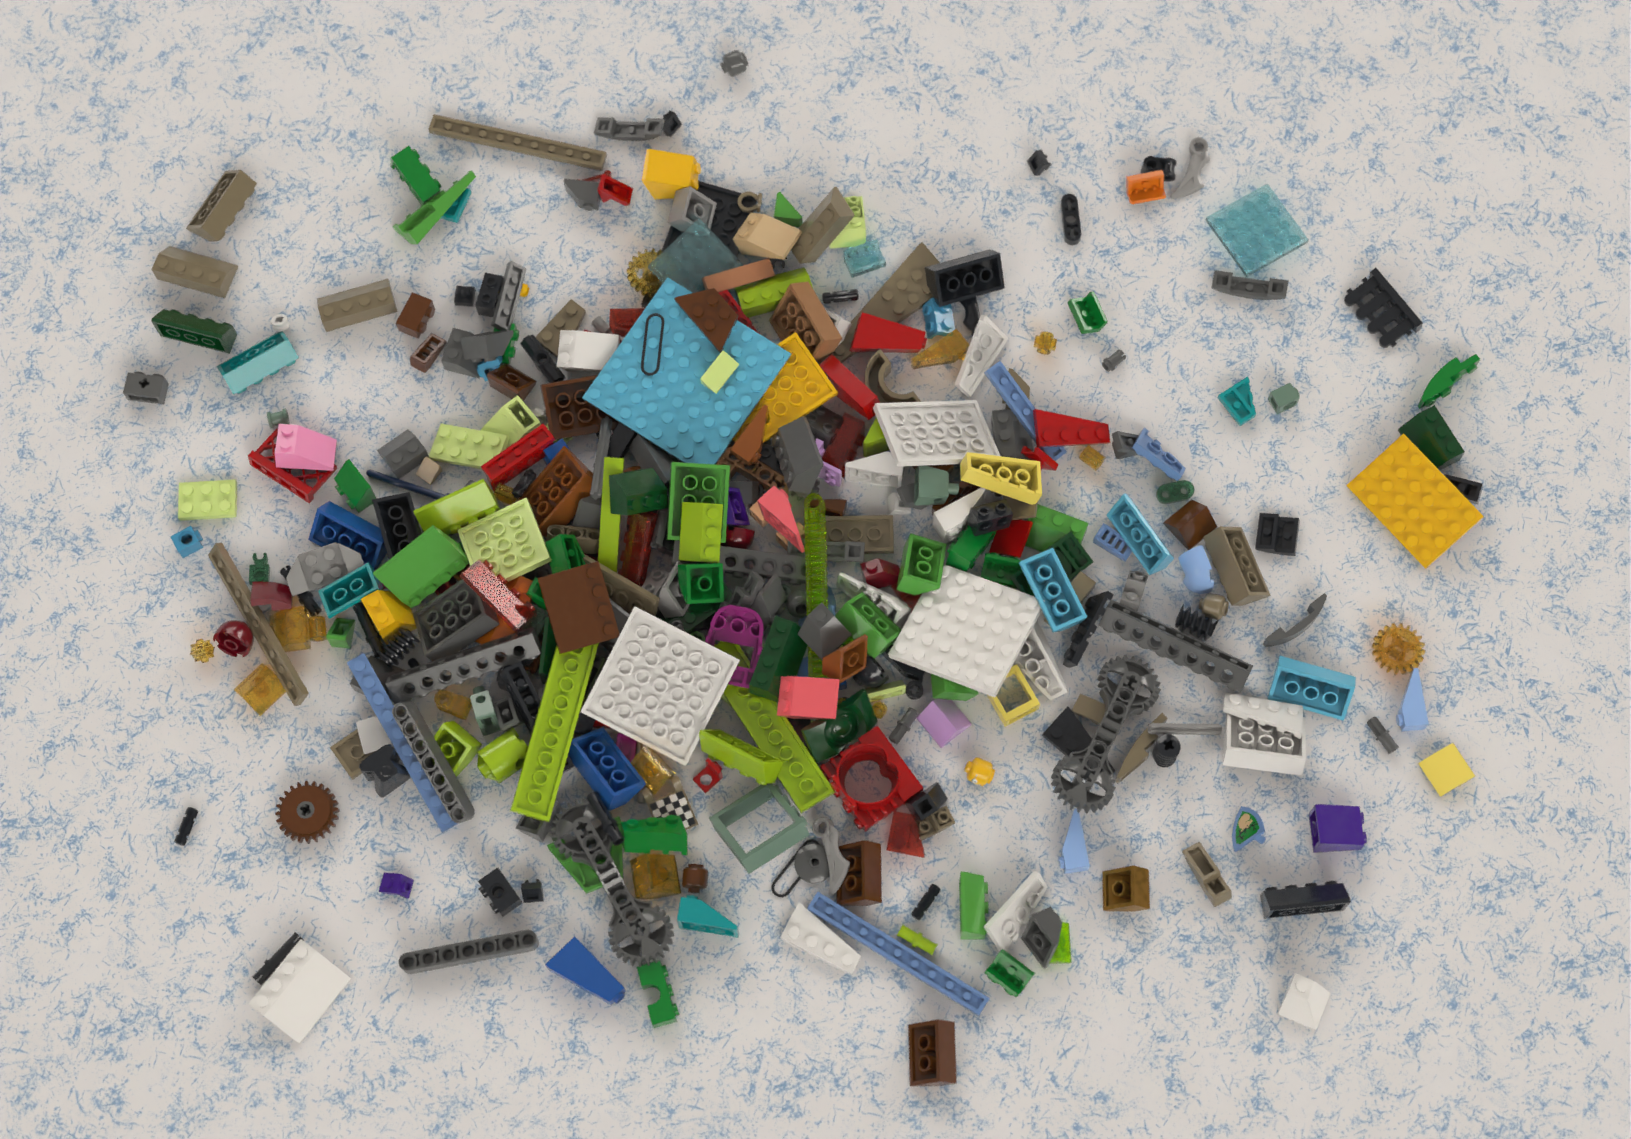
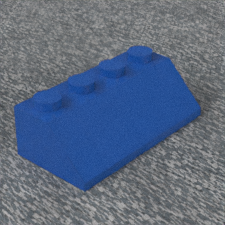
(343, 527)
(605, 768)

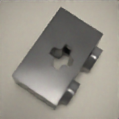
(145, 388)

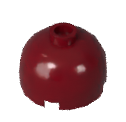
(738, 538)
(234, 638)

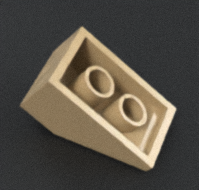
(766, 237)

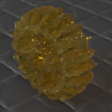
(645, 283)
(1384, 652)

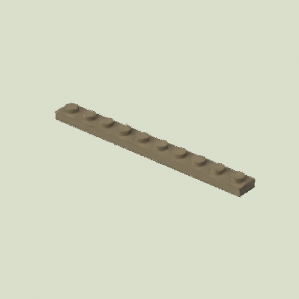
(517, 142)
(258, 624)

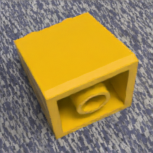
(669, 172)
(388, 614)

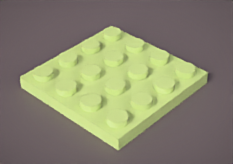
(507, 540)

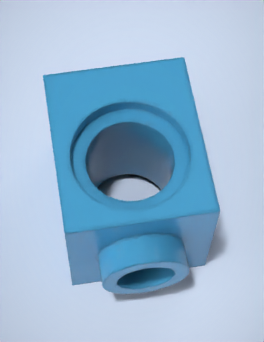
(180, 538)

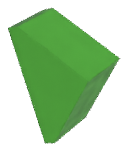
(786, 212)
(341, 633)

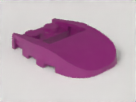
(739, 627)

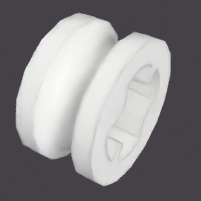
(280, 322)

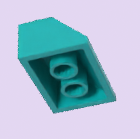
(349, 590)

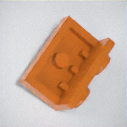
(1145, 187)

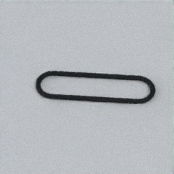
(660, 344)
(785, 868)

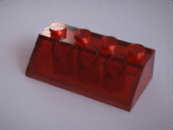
(638, 548)
(499, 595)

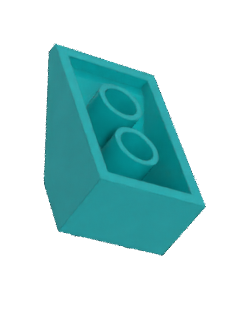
(700, 917)

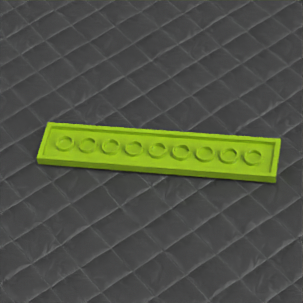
(553, 733)
(777, 737)

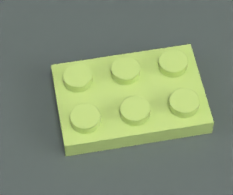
(207, 500)

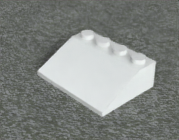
(1263, 747)
(300, 991)

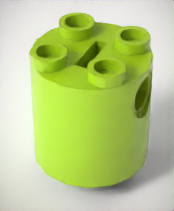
(502, 756)

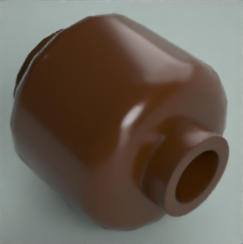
(695, 878)

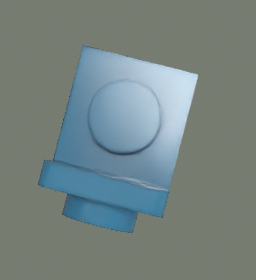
(483, 367)

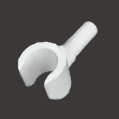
(539, 413)

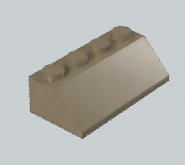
(222, 205)
(822, 227)
(194, 271)
(356, 305)
(1236, 565)

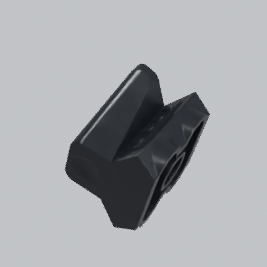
(385, 770)

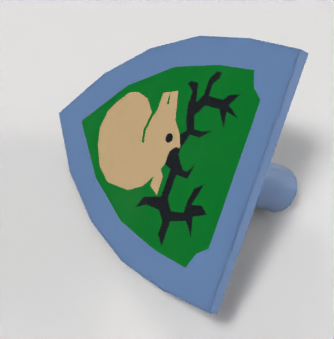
(1246, 828)

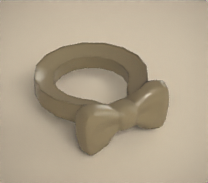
(756, 207)

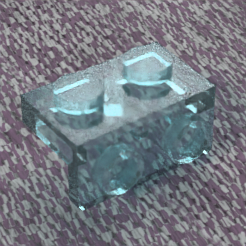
(864, 258)

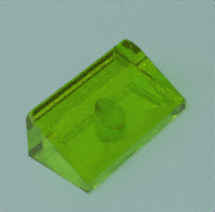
(1063, 951)

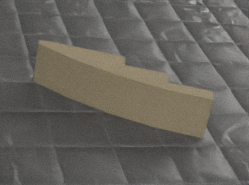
(1138, 753)

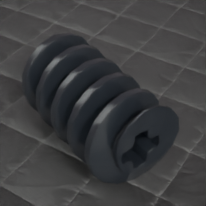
(1195, 623)
(397, 647)
(1166, 750)

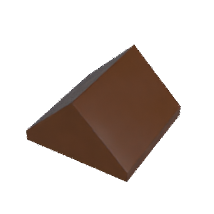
(511, 382)
(1191, 523)

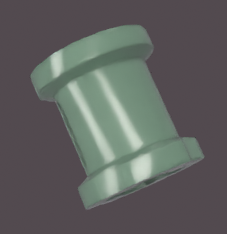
(278, 418)

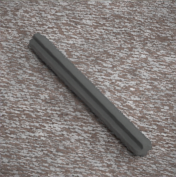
(602, 451)

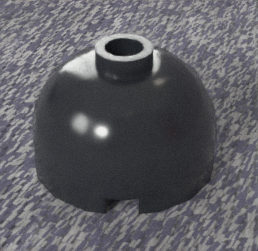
(872, 675)

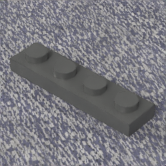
(508, 296)

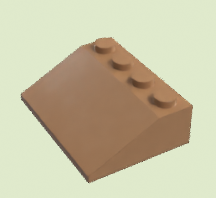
(804, 314)

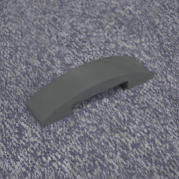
(629, 131)
(1249, 288)
(836, 551)
(1280, 636)

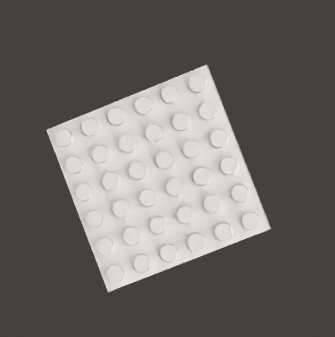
(967, 630)
(660, 686)

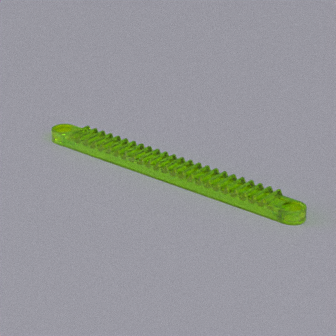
(815, 568)

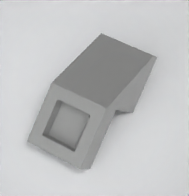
(1134, 590)

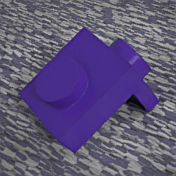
(396, 884)

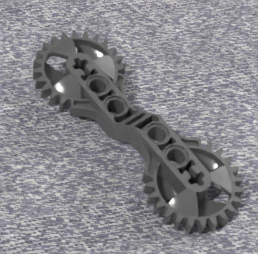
(1119, 704)
(614, 886)

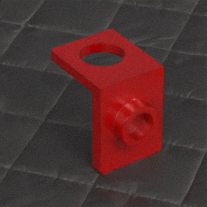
(712, 769)

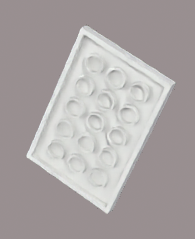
(934, 431)

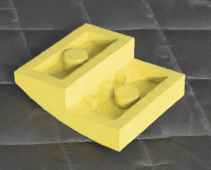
(1446, 769)

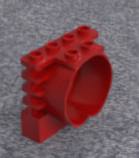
(876, 748)

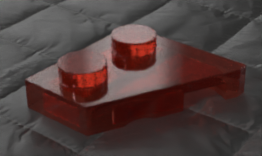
(905, 836)

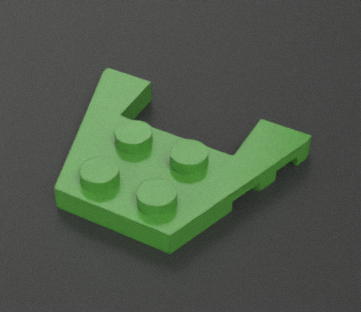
(584, 874)

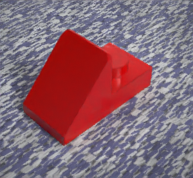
(615, 190)

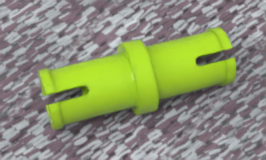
(917, 940)

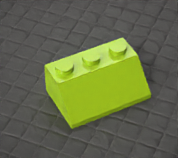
(700, 532)

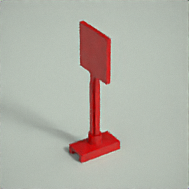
(1013, 539)

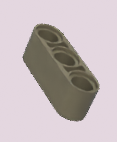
(587, 537)

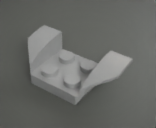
(322, 567)

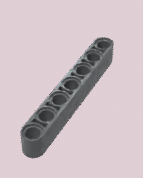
(441, 766)
(459, 949)

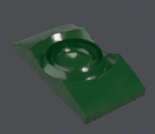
(1071, 556)
(852, 721)

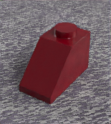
(879, 573)

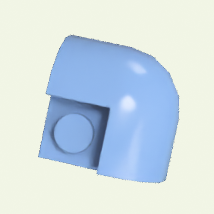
(1196, 570)

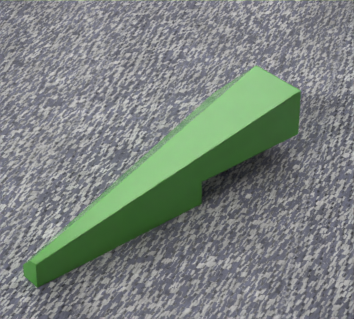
(423, 219)

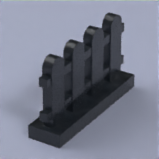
(1398, 308)

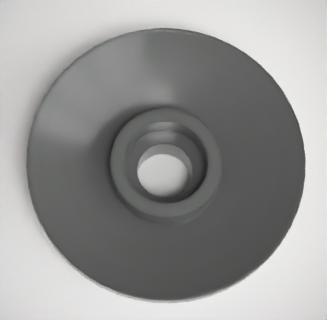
(804, 867)

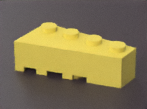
(1003, 475)

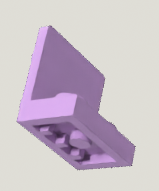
(829, 473)

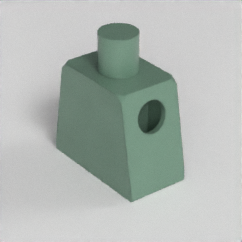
(932, 486)
(484, 711)

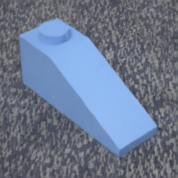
(1412, 711)
(1074, 852)

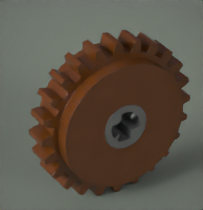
(302, 799)

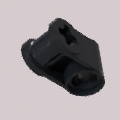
(1159, 163)

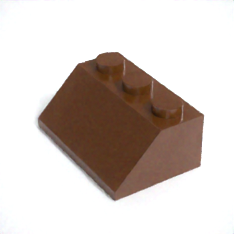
(863, 880)
(932, 1053)

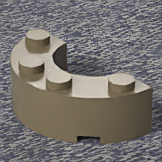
(875, 374)

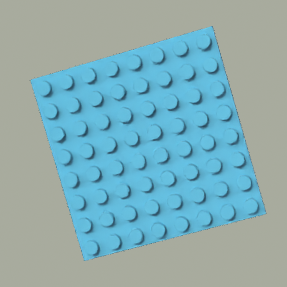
(673, 404)

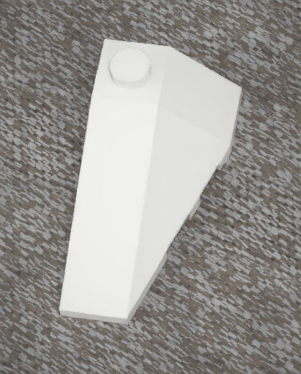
(889, 604)
(1040, 665)

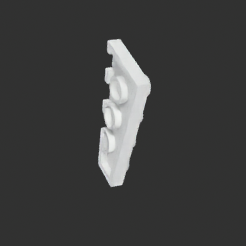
(982, 351)
(1274, 713)
(1007, 921)
(815, 938)

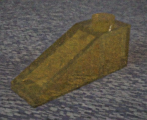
(945, 351)

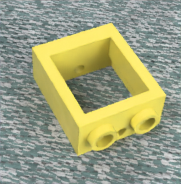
(1020, 711)

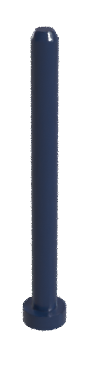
(405, 485)

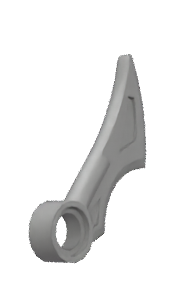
(1192, 179)
(837, 863)

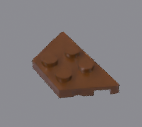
(710, 315)

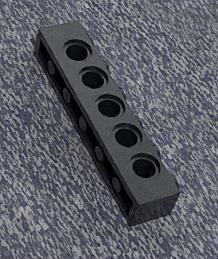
(525, 698)

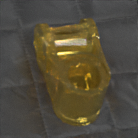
(457, 704)

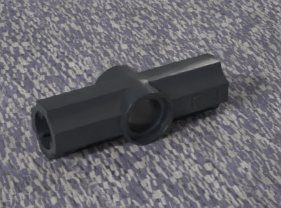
(537, 352)

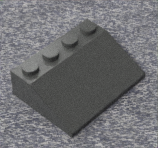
(453, 621)

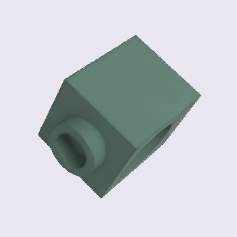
(1284, 398)

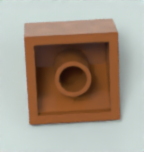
(846, 660)

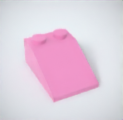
(304, 448)

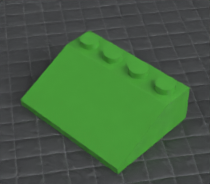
(699, 485)
(422, 566)

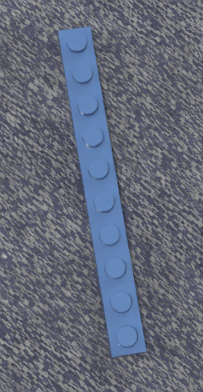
(383, 708)
(898, 954)

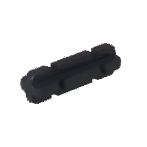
(840, 296)
(523, 483)
(186, 826)
(925, 902)

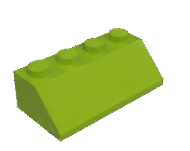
(766, 294)
(458, 508)
(740, 755)

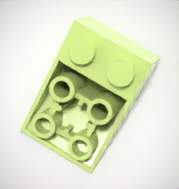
(855, 231)
(513, 420)

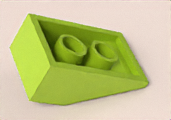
(457, 746)

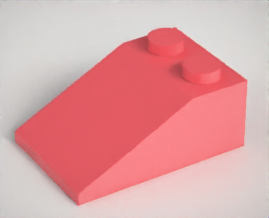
(778, 513)
(808, 697)

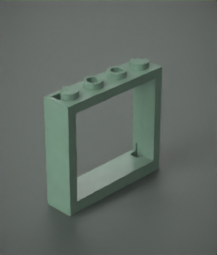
(773, 846)

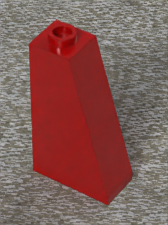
(891, 337)
(849, 387)

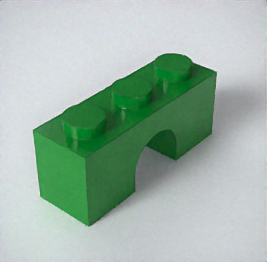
(662, 1011)

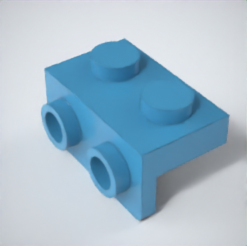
(937, 319)

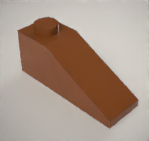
(750, 442)

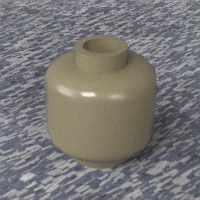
(1214, 606)

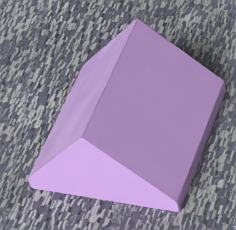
(943, 721)

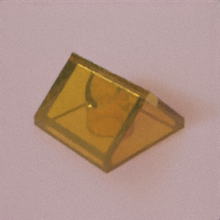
(260, 689)
(652, 769)

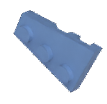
(1158, 458)

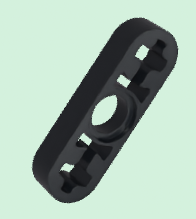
(1068, 226)

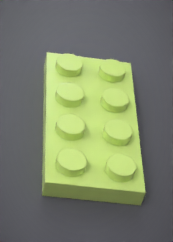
(466, 446)

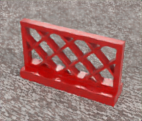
(518, 457)
(285, 478)

